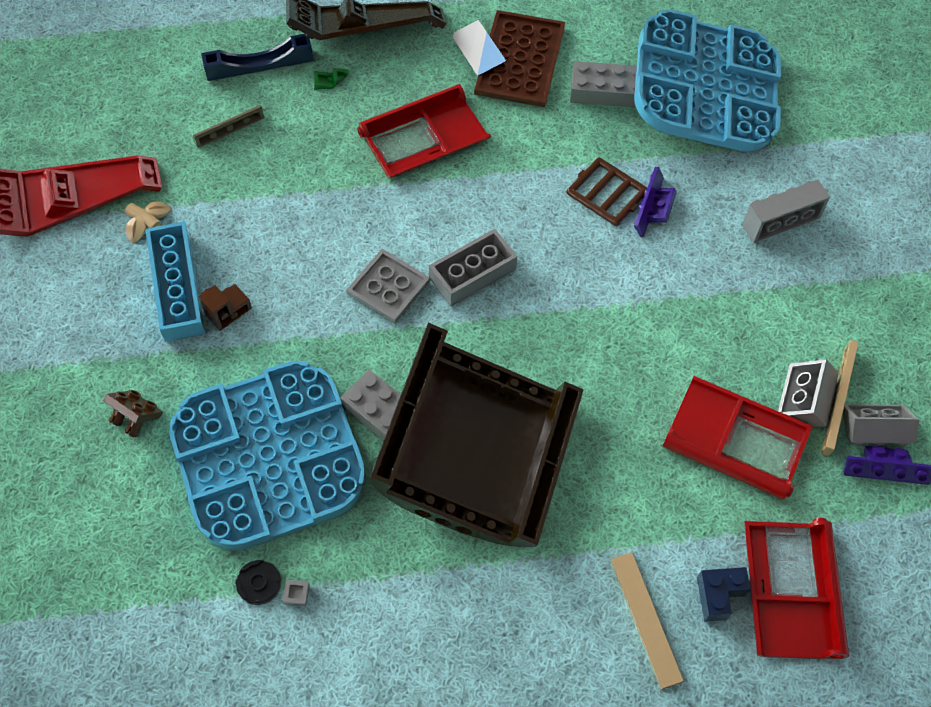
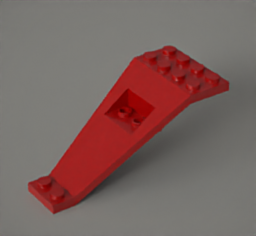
(33, 201)

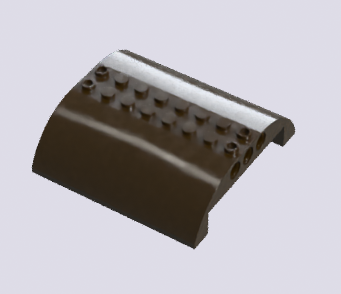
(475, 444)

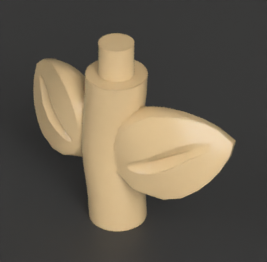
(144, 219)

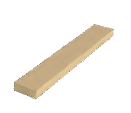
(839, 398)
(646, 621)

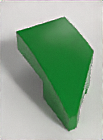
(328, 80)

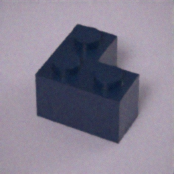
(717, 587)

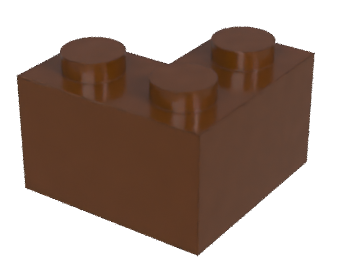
(224, 306)

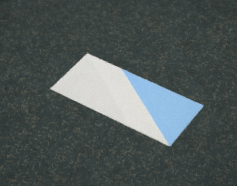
(478, 47)

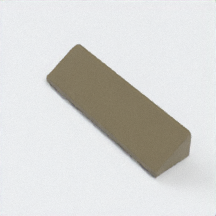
(228, 126)

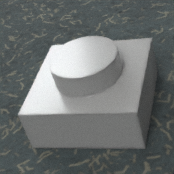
(296, 593)

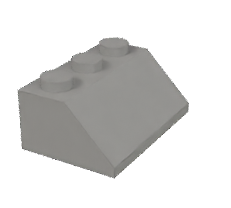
(809, 391)
(880, 424)

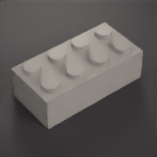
(603, 84)
(785, 210)
(472, 267)
(371, 403)

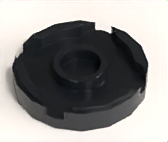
(261, 588)

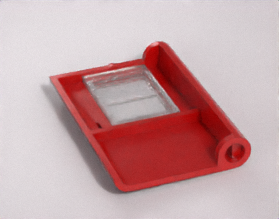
(422, 131)
(738, 437)
(801, 593)

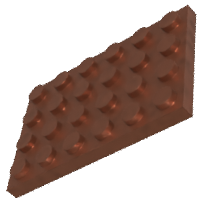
(530, 54)

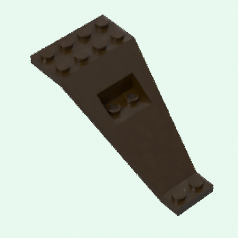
(357, 18)

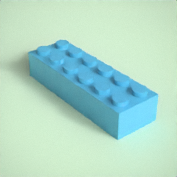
(175, 282)

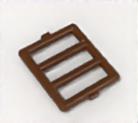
(602, 210)

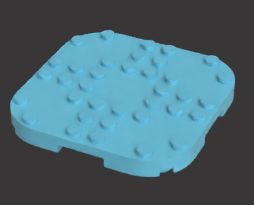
(708, 82)
(266, 456)

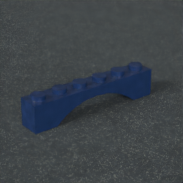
(222, 64)

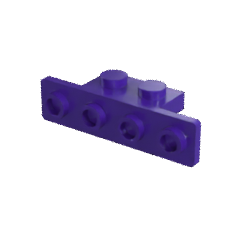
(656, 203)
(887, 465)

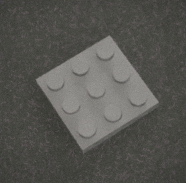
(388, 285)

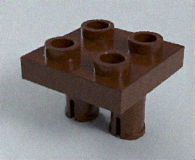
(133, 407)

